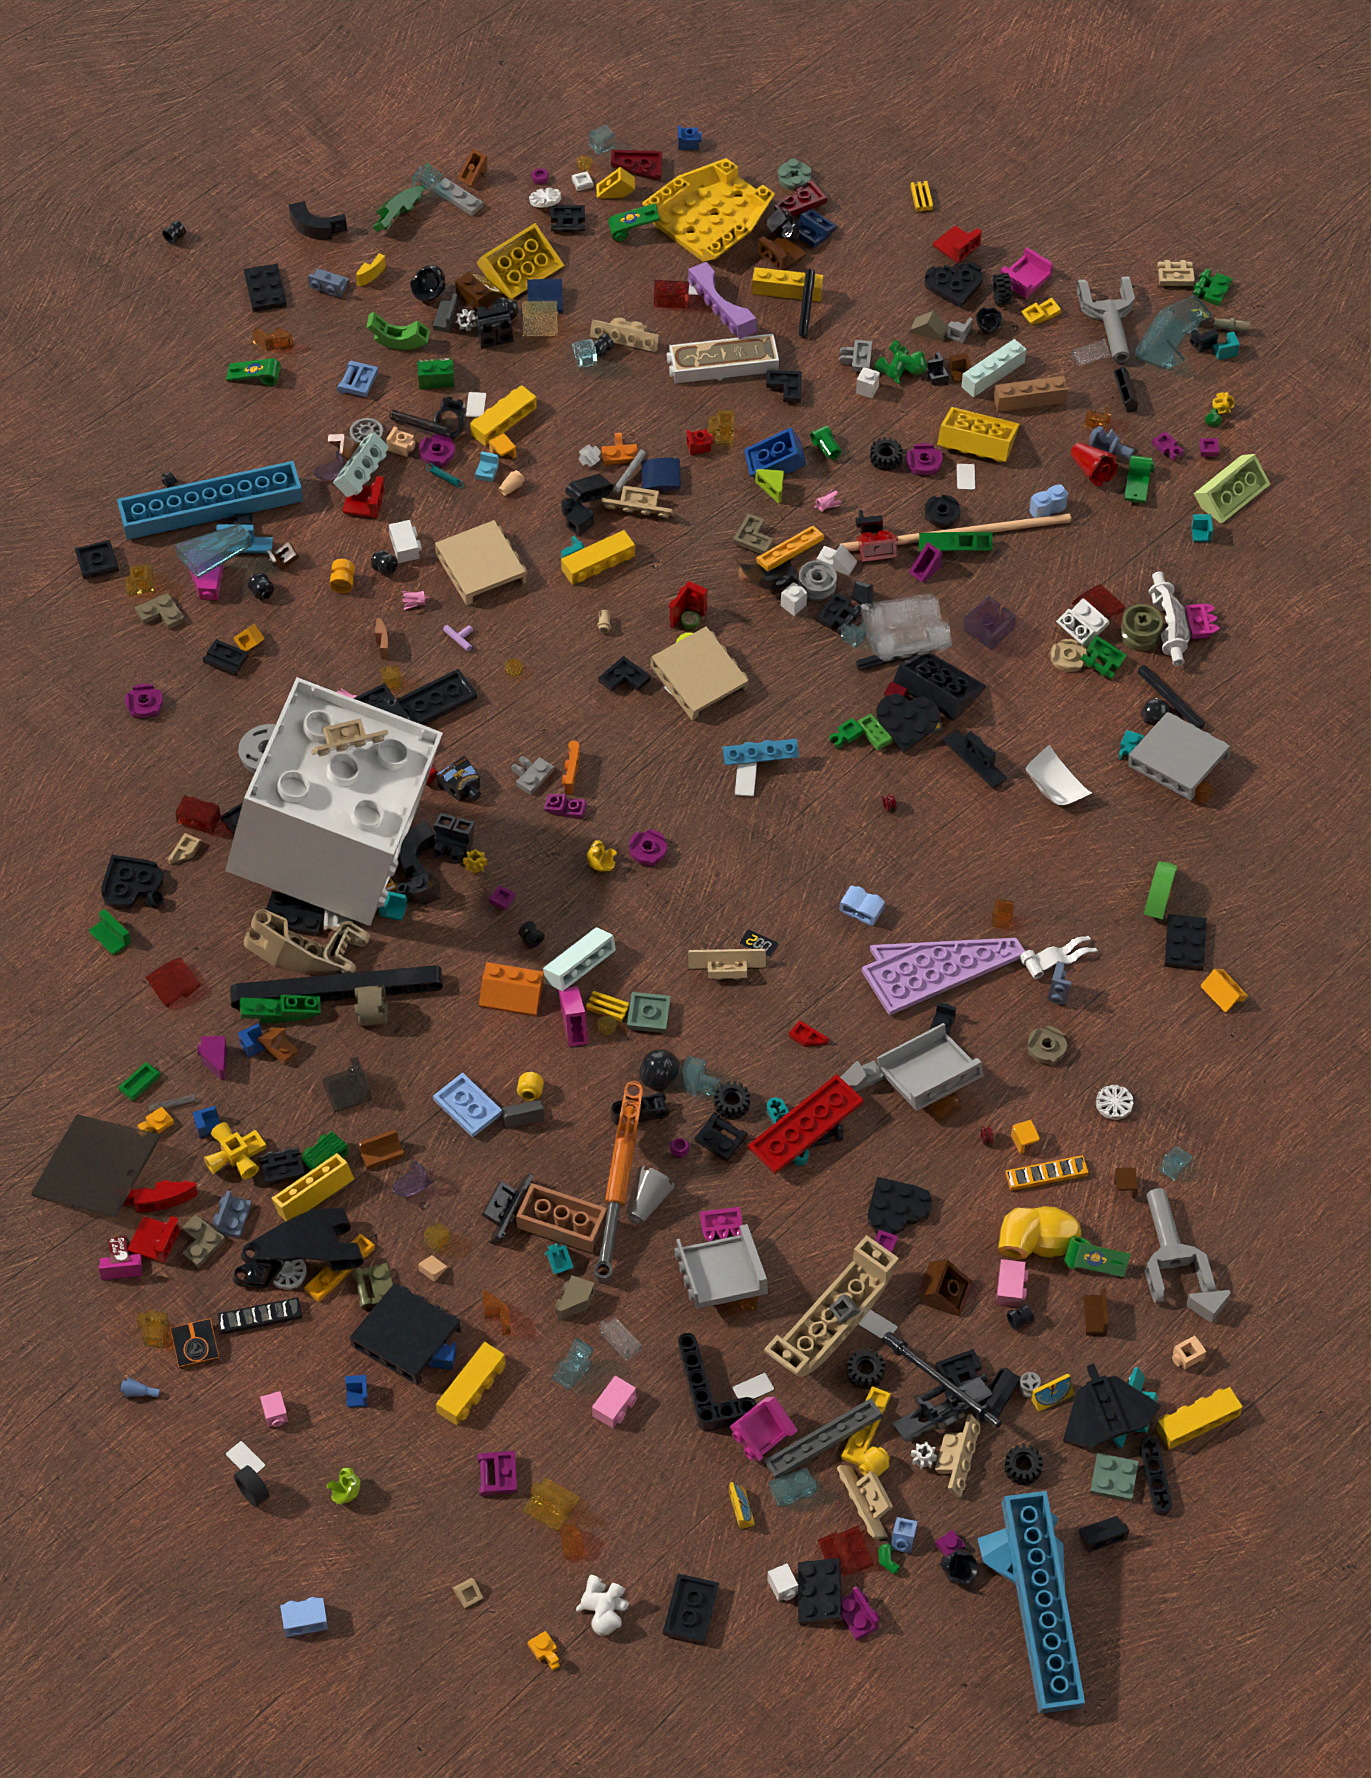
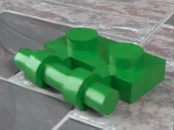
(1217, 290)
(1106, 653)

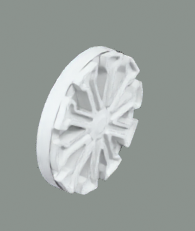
(545, 198)
(1114, 1102)
(289, 1272)

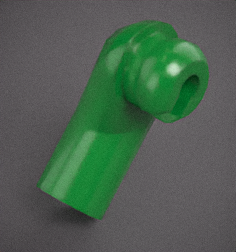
(884, 1555)

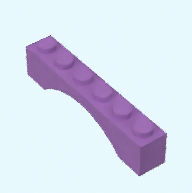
(738, 319)

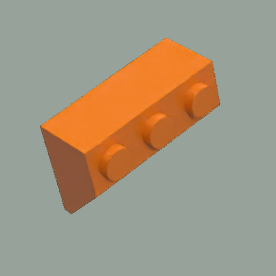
(511, 989)

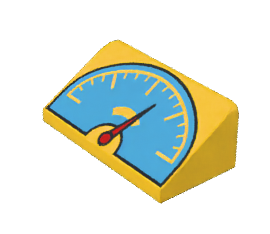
(1052, 1392)
(741, 1506)

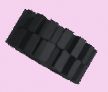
(1002, 289)
(886, 461)
(732, 1090)
(866, 1379)
(1023, 1453)

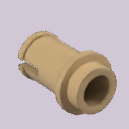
(604, 622)

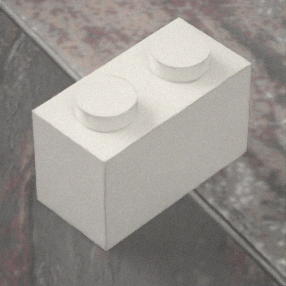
(404, 541)

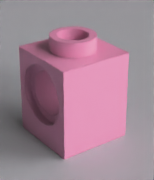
(274, 1409)

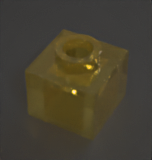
(391, 677)
(437, 1237)

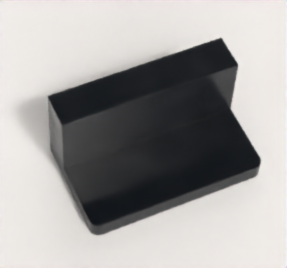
(1103, 1533)

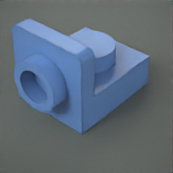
(904, 1535)

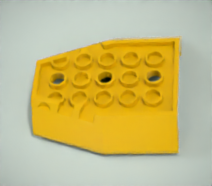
(691, 198)

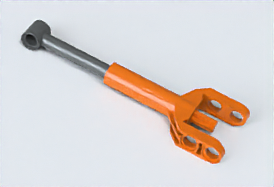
(619, 1175)

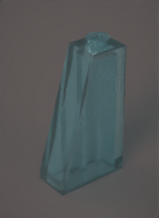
(213, 549)

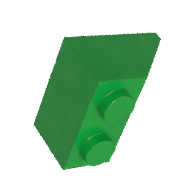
(435, 373)

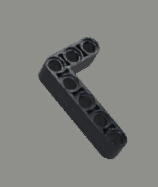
(702, 1390)

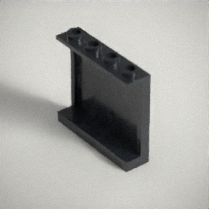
(404, 1332)

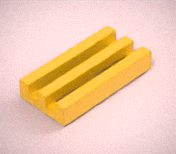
(919, 186)
(608, 1003)

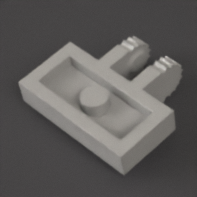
(861, 355)
(534, 775)

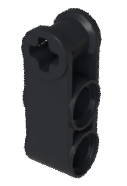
(650, 1106)

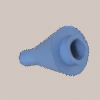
(134, 1389)

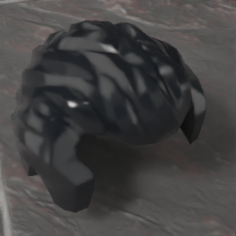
(959, 1567)

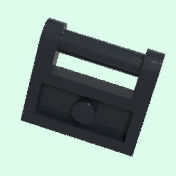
(718, 1142)

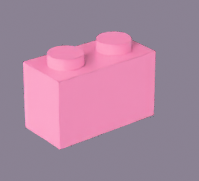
(1010, 1283)
(614, 1402)

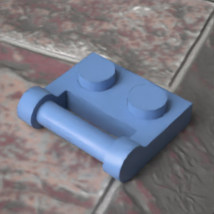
(362, 382)

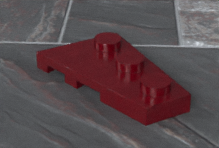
(638, 162)

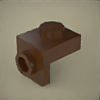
(284, 556)

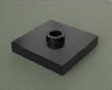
(96, 559)

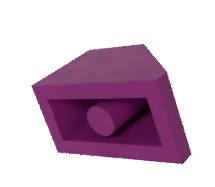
(213, 1054)

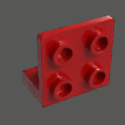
(958, 244)
(368, 501)
(689, 597)
(155, 1238)

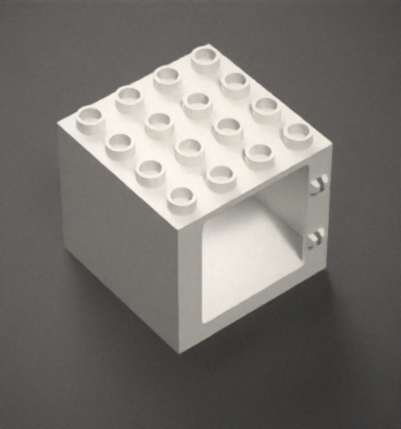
(336, 820)

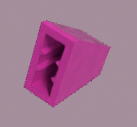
(209, 584)
(573, 1016)

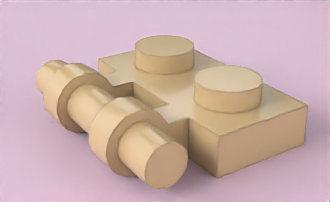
(1175, 273)

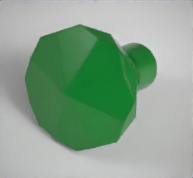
(1213, 419)

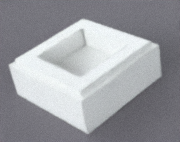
(582, 181)

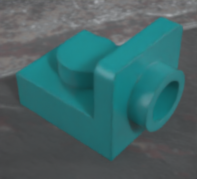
(576, 546)
(558, 1258)

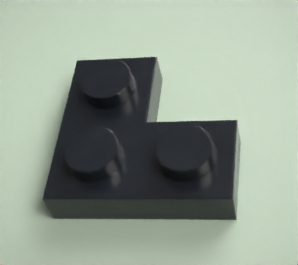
(786, 380)
(623, 671)

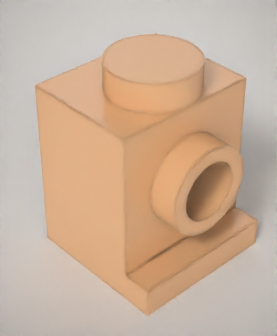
(400, 442)
(1191, 1348)

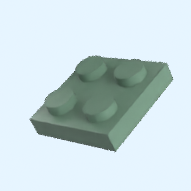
(648, 1012)
(1114, 1477)

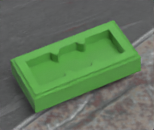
(874, 732)

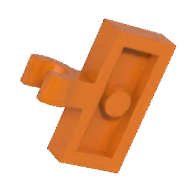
(619, 453)

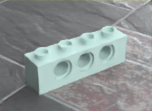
(361, 465)

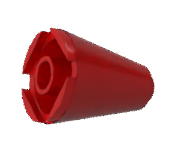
(1094, 463)

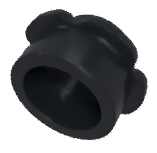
(168, 479)
(154, 899)

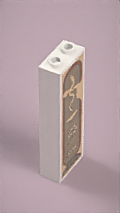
(722, 358)

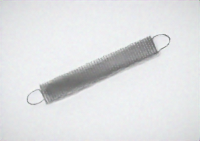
(173, 1103)

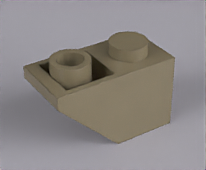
(576, 1297)

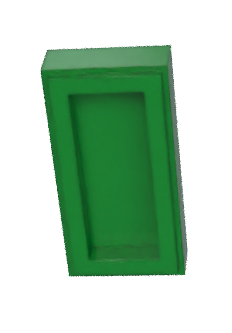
(139, 1081)

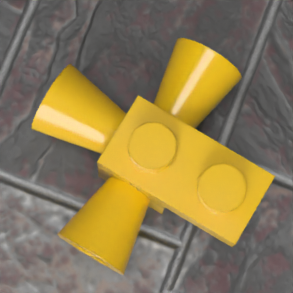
(235, 1151)

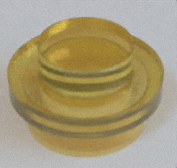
(584, 163)
(513, 667)
(606, 1024)

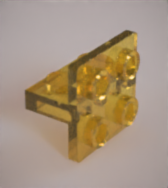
(540, 318)
(550, 1503)

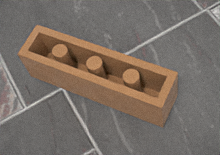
(1030, 393)

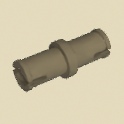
(1232, 324)

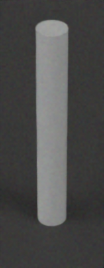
(629, 471)

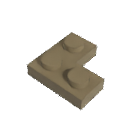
(749, 536)
(161, 607)
(205, 1240)

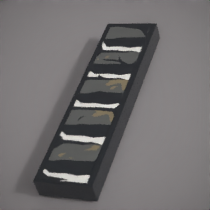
(260, 1315)

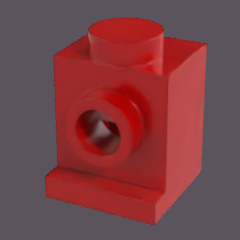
(699, 441)

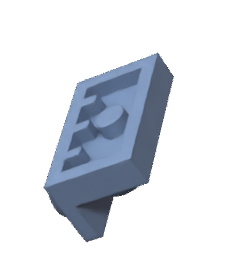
(328, 282)
(1059, 986)
(232, 1215)

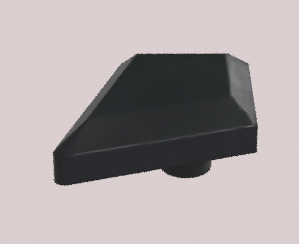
(862, 593)

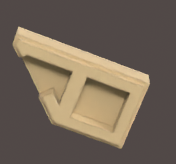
(185, 849)

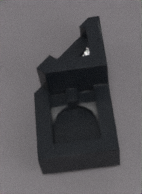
(936, 370)

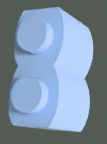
(1049, 501)
(862, 905)

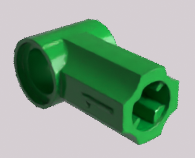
(824, 439)

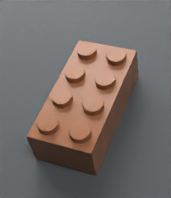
(561, 1218)

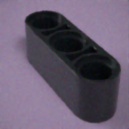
(589, 488)

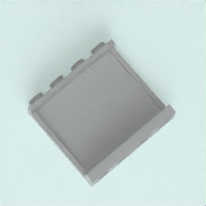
(1177, 755)
(929, 1067)
(722, 1270)

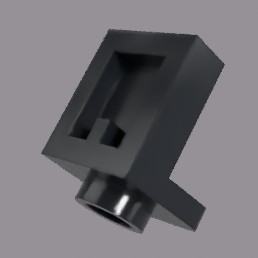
(1203, 341)
(243, 519)
(869, 524)
(944, 1014)

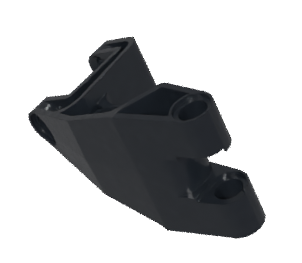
(302, 1237)

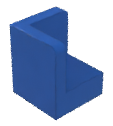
(249, 1041)
(206, 1120)
(356, 1391)

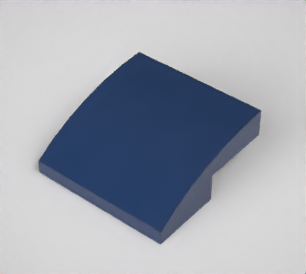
(814, 228)
(545, 291)
(661, 474)

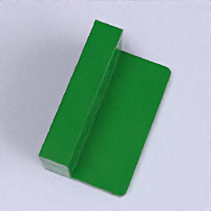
(110, 933)

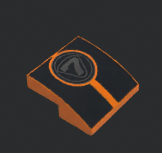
(194, 1342)

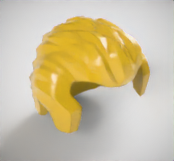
(599, 858)

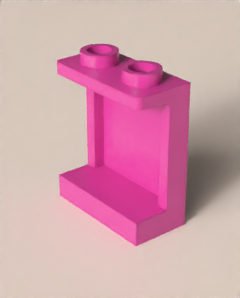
(1028, 273)
(762, 1428)

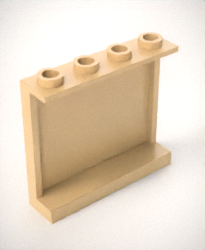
(479, 560)
(698, 671)

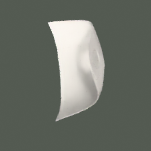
(1055, 779)

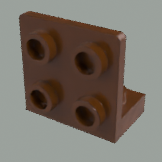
(780, 252)

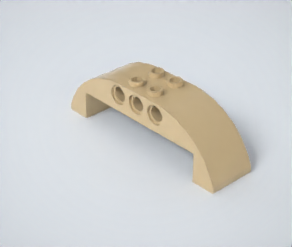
(819, 1330)

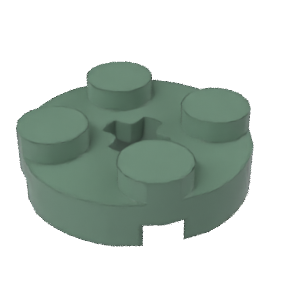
(794, 167)

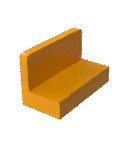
(1223, 989)

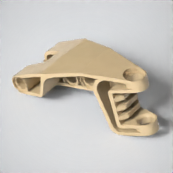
(292, 951)

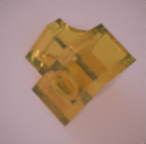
(722, 426)
(140, 579)
(154, 1327)

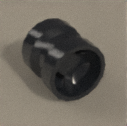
(173, 232)
(603, 344)
(531, 934)
(1020, 1317)

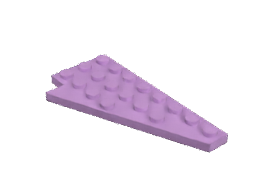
(918, 971)

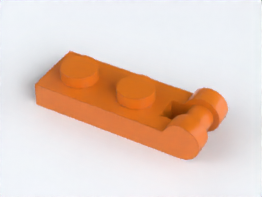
(571, 767)

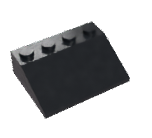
(940, 682)

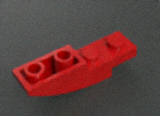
(164, 1196)

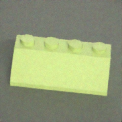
(1232, 488)

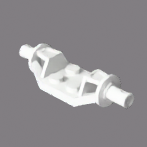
(1177, 633)

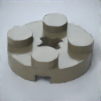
(1047, 1055)

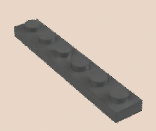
(823, 1438)

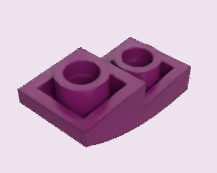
(561, 806)

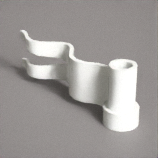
(1047, 958)

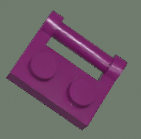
(504, 1473)

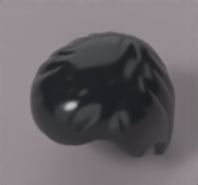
(428, 283)
(658, 1069)

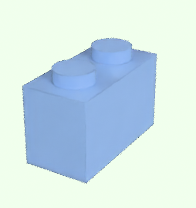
(304, 1616)

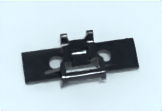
(942, 1415)

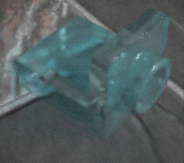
(1174, 1162)

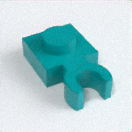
(1129, 742)

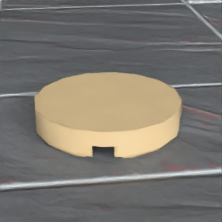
(1067, 655)

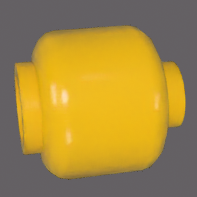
(530, 1086)
(874, 1460)

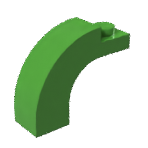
(398, 337)
(1160, 889)

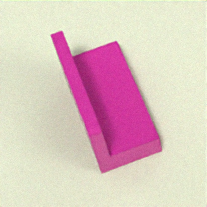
(122, 1269)

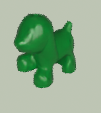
(901, 361)

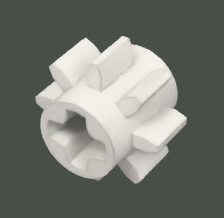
(470, 318)
(589, 455)
(923, 1449)

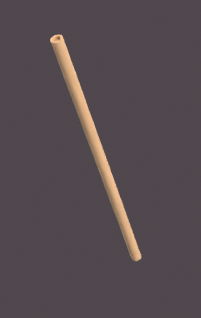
(995, 527)

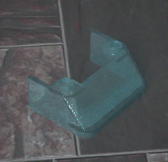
(1167, 331)

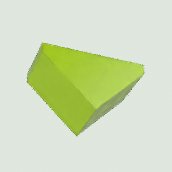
(771, 482)

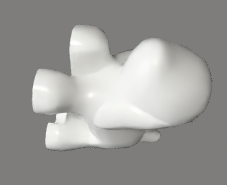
(603, 1604)

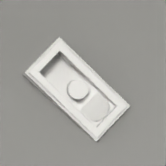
(745, 779)

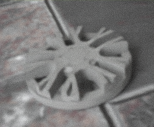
(365, 430)

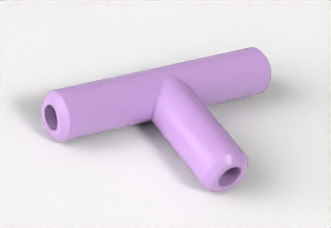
(459, 637)

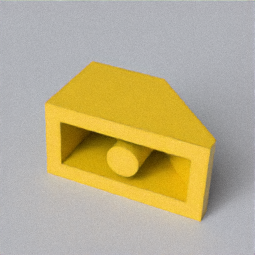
(616, 185)

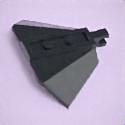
(1107, 1410)

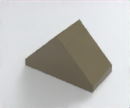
(929, 326)

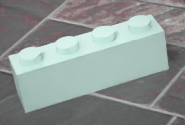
(993, 368)
(579, 959)

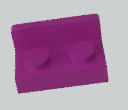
(858, 1615)

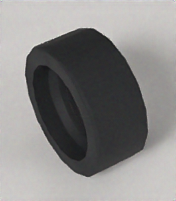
(251, 1486)

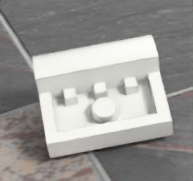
(1083, 622)

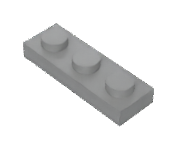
(458, 196)

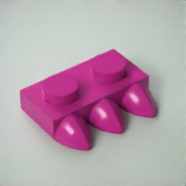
(1200, 620)
(721, 1221)

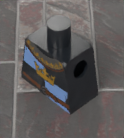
(460, 780)

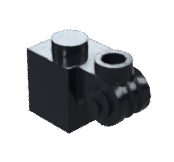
(782, 224)
(578, 517)
(422, 887)

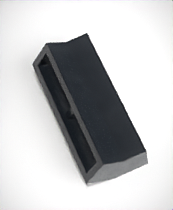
(1122, 374)
(1002, 1388)

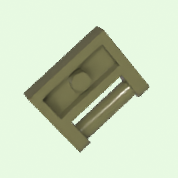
(380, 1283)

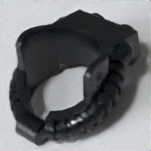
(458, 408)

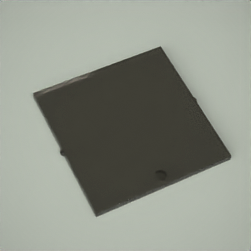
(96, 1165)

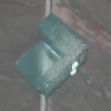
(601, 139)
(853, 634)

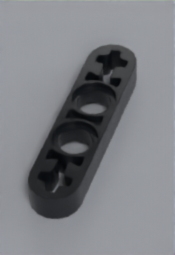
(1158, 1475)

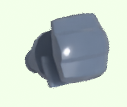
(1109, 442)

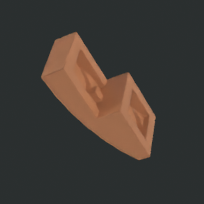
(382, 638)

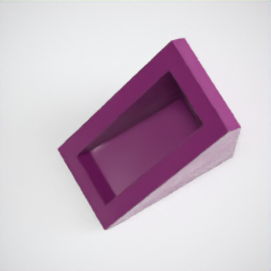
(927, 563)

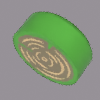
(689, 619)

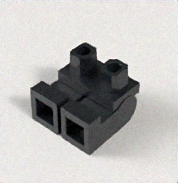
(494, 325)
(452, 839)

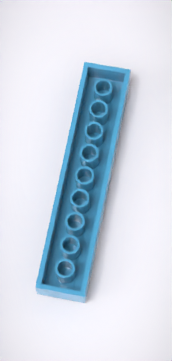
(210, 500)
(1042, 1602)

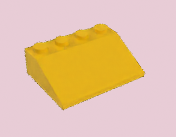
(518, 259)
(977, 434)

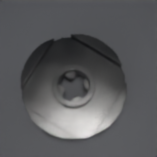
(938, 518)

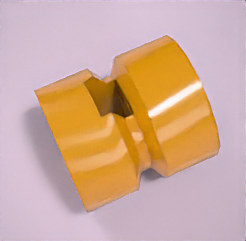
(342, 576)

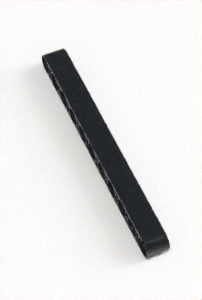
(342, 985)

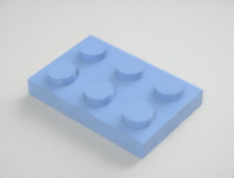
(467, 1105)

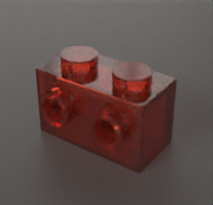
(671, 294)
(198, 814)

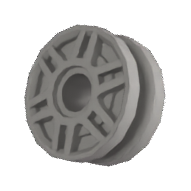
(818, 580)

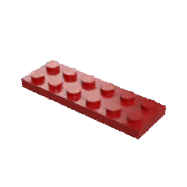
(805, 1124)

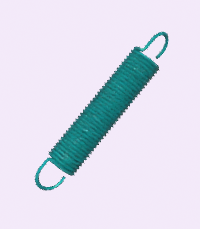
(444, 475)

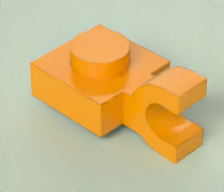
(156, 1121)
(544, 1648)

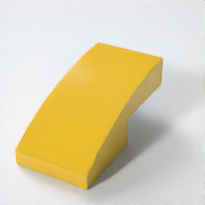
(370, 272)
(1042, 312)

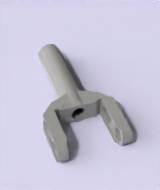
(1110, 313)
(1172, 1252)

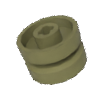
(1141, 627)

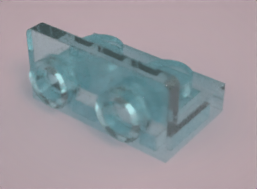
(427, 176)
(793, 1487)

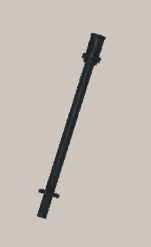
(900, 1348)

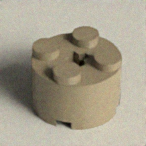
(371, 1005)

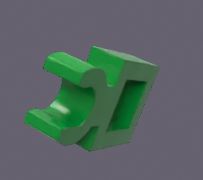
(847, 731)

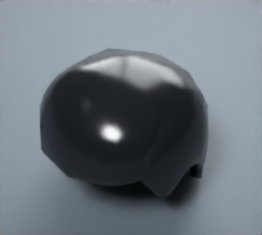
(989, 320)
(1154, 710)

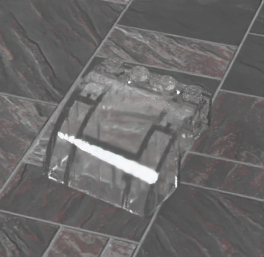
(905, 626)

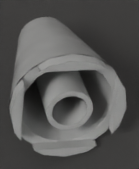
(647, 1194)

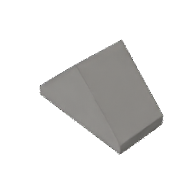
(1208, 1303)

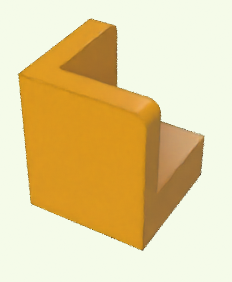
(502, 446)
(248, 638)
(1024, 1134)

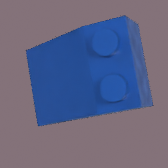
(777, 452)

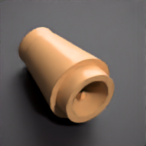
(512, 482)

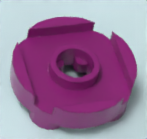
(439, 458)
(920, 467)
(147, 709)
(647, 857)

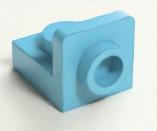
(487, 467)

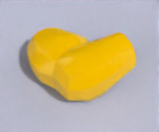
(1037, 1231)

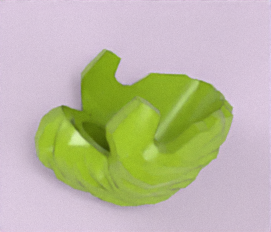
(346, 1488)

